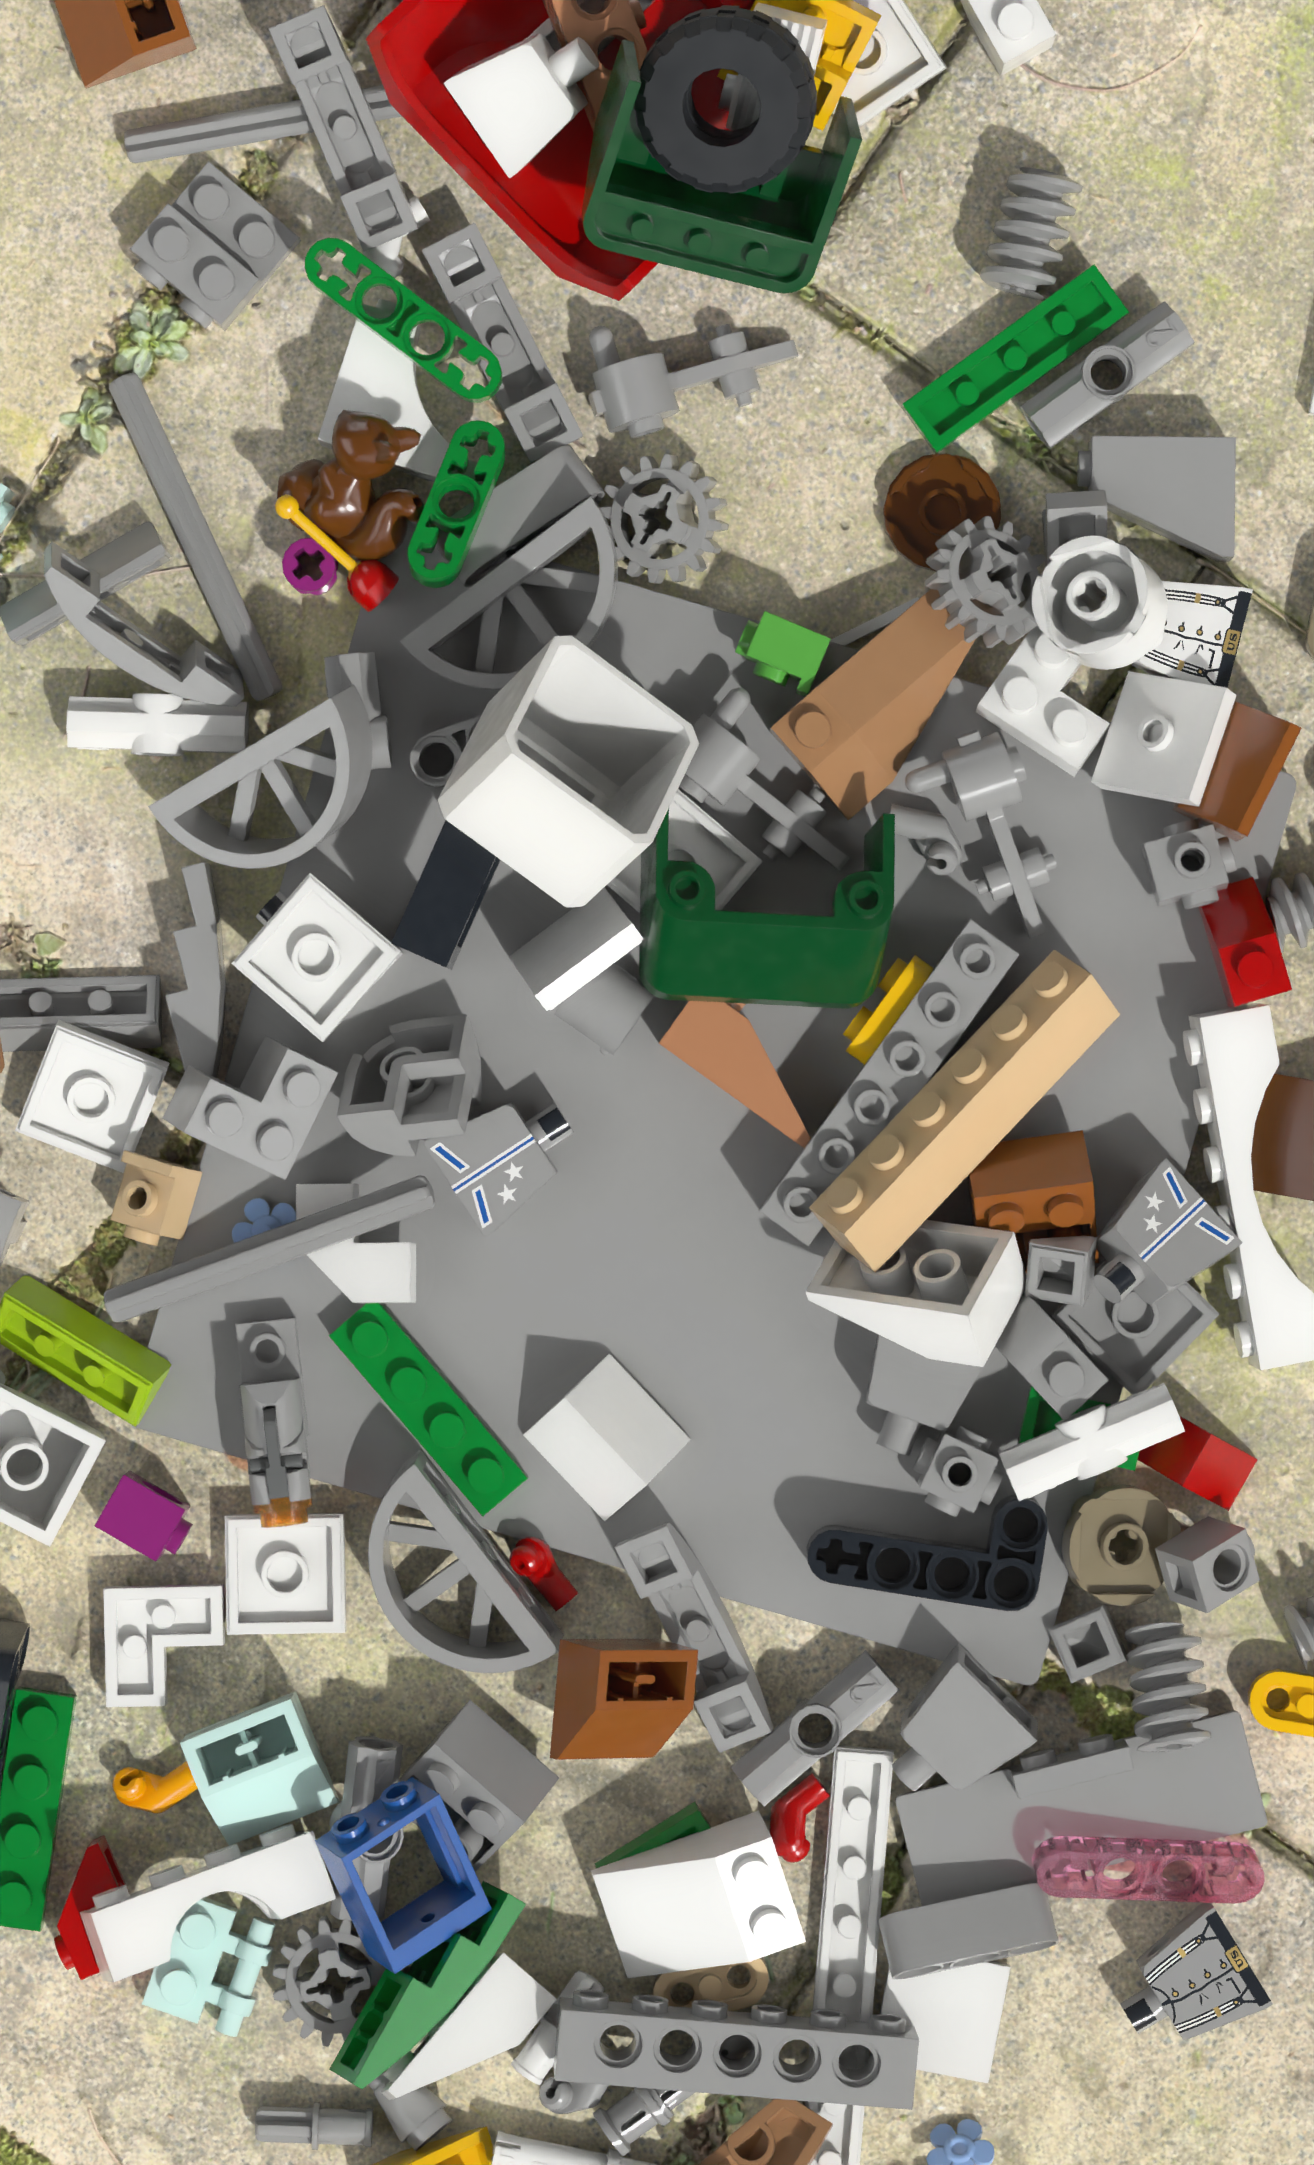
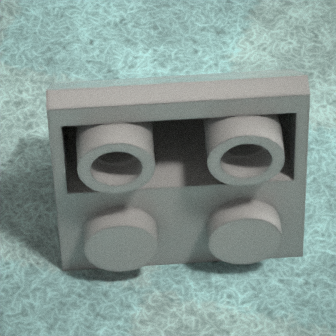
(483, 1780)

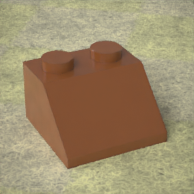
(1243, 771)

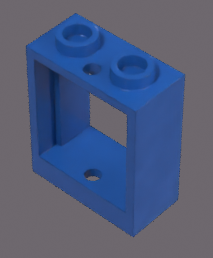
(430, 1916)

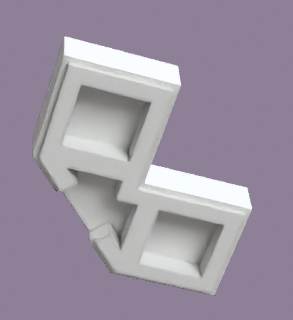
(360, 1269)

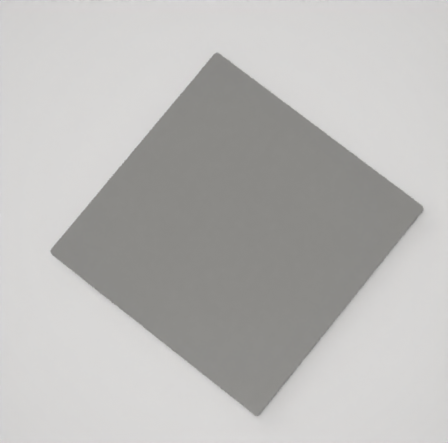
(654, 1212)

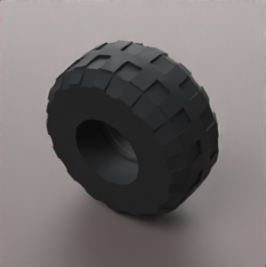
(697, 150)

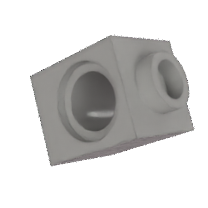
(1208, 1564)

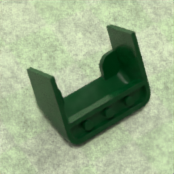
(750, 237)
(764, 957)

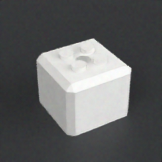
(569, 772)

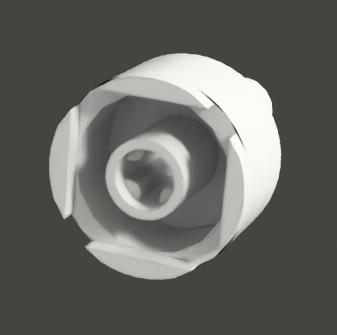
(1072, 587)

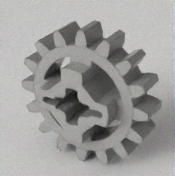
(676, 500)
(985, 581)
(310, 1986)

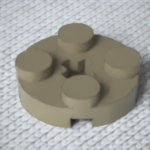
(1087, 1539)

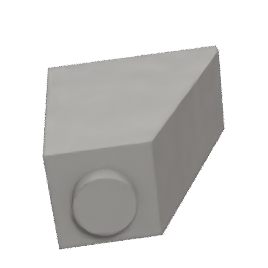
(1168, 486)

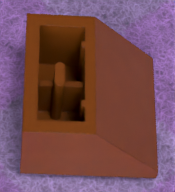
(123, 35)
(1035, 1189)
(620, 1697)

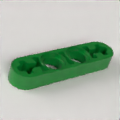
(408, 314)

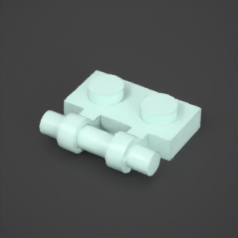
(196, 1951)

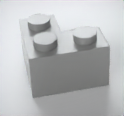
(262, 1118)

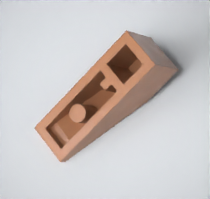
(729, 1054)

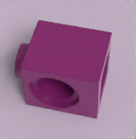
(145, 1517)

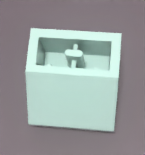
(259, 1769)

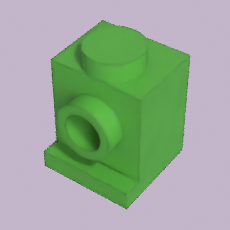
(783, 651)

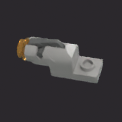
(274, 1421)

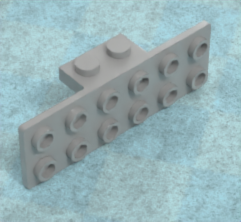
(1106, 1788)

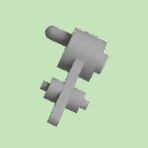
(641, 391)
(723, 767)
(985, 783)

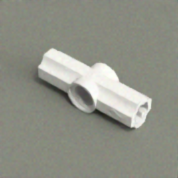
(156, 725)
(1091, 1442)

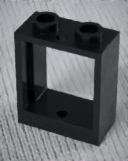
(446, 897)

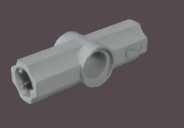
(1138, 354)
(786, 1755)
(370, 1769)

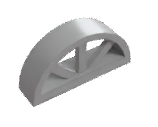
(525, 567)
(234, 846)
(476, 1555)

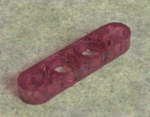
(1146, 1878)

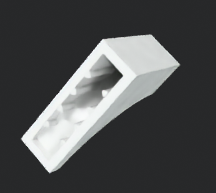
(384, 383)

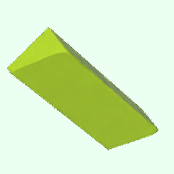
(80, 1349)

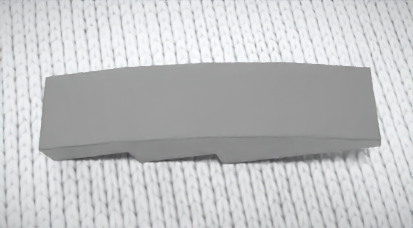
(200, 1009)

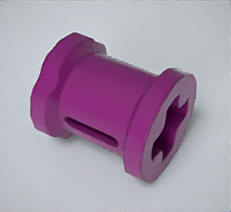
(306, 584)

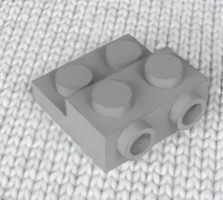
(213, 248)

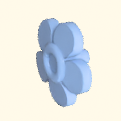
(259, 1214)
(960, 2148)

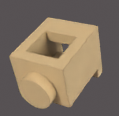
(155, 1198)

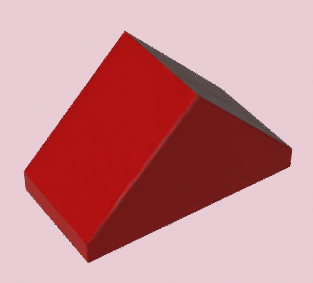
(1201, 1463)

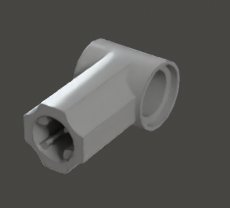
(361, 671)

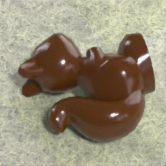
(341, 493)

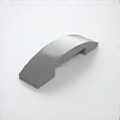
(344, 127)
(492, 318)
(194, 675)
(695, 1617)

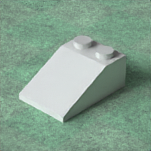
(936, 1295)
(41, 1463)
(700, 1901)

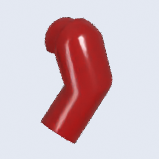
(535, 1560)
(789, 1818)

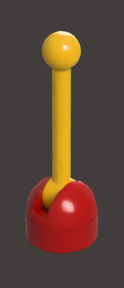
(367, 581)

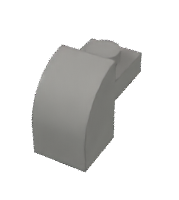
(1048, 1358)

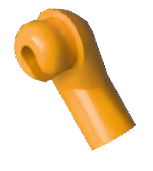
(151, 1791)

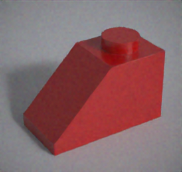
(1244, 945)
(95, 1875)

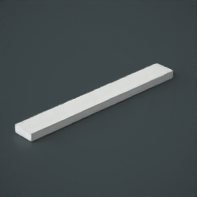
(851, 1919)

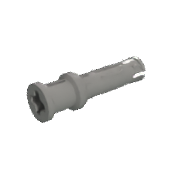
(648, 2107)

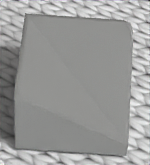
(1061, 1269)
(1088, 1643)

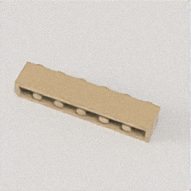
(965, 1110)

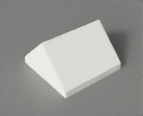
(607, 1437)

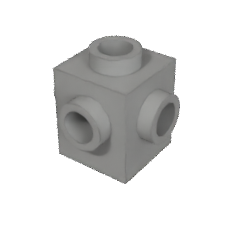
(1175, 883)
(940, 1455)

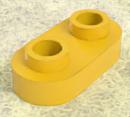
(901, 986)
(1296, 1714)

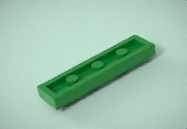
(1015, 359)
(429, 1406)
(32, 1802)

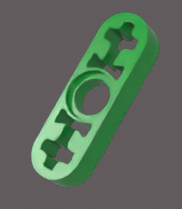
(457, 459)

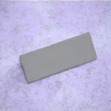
(116, 562)
(110, 1006)

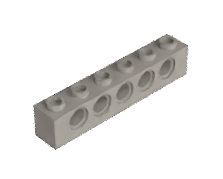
(892, 1074)
(882, 2082)

